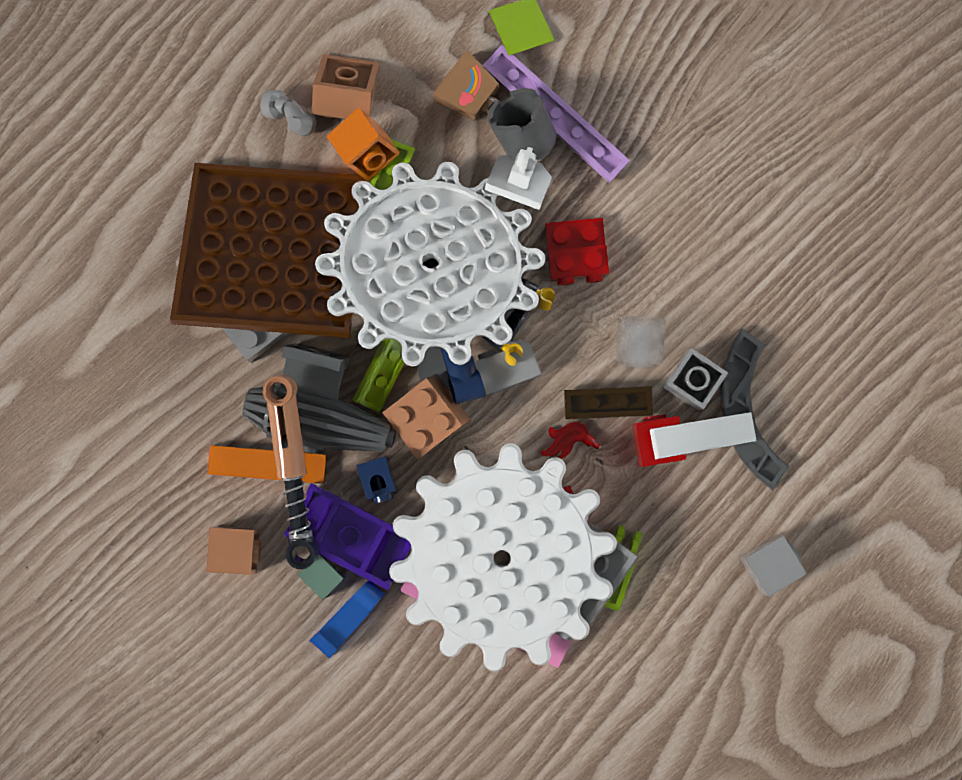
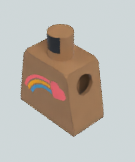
(467, 88)

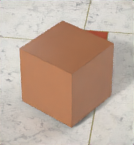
(233, 550)

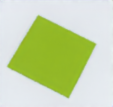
(521, 26)

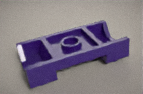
(353, 536)

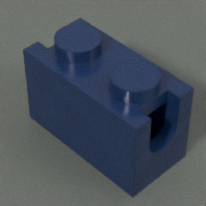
(377, 479)

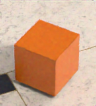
(363, 144)

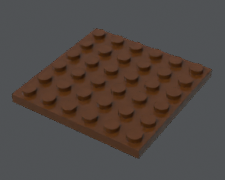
(255, 250)

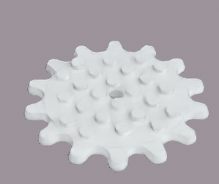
(419, 305)
(510, 512)

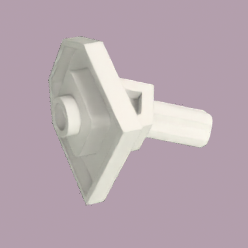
(520, 179)

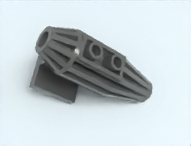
(323, 417)

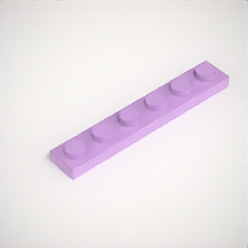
(567, 122)

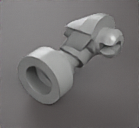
(277, 105)

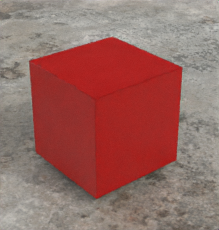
(643, 440)

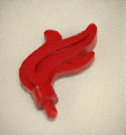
(567, 437)

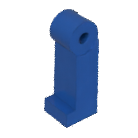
(347, 619)

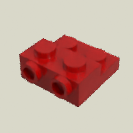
(577, 251)

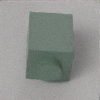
(322, 576)

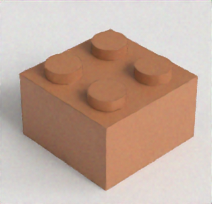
(426, 416)

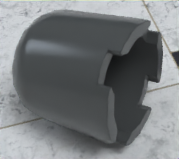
(522, 123)

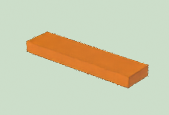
(259, 464)

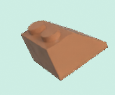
(343, 86)

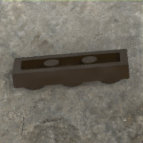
(608, 402)

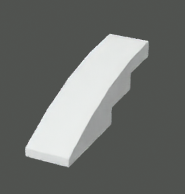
(702, 435)

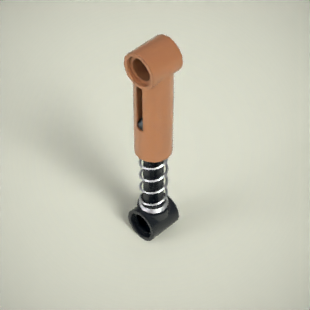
(291, 467)

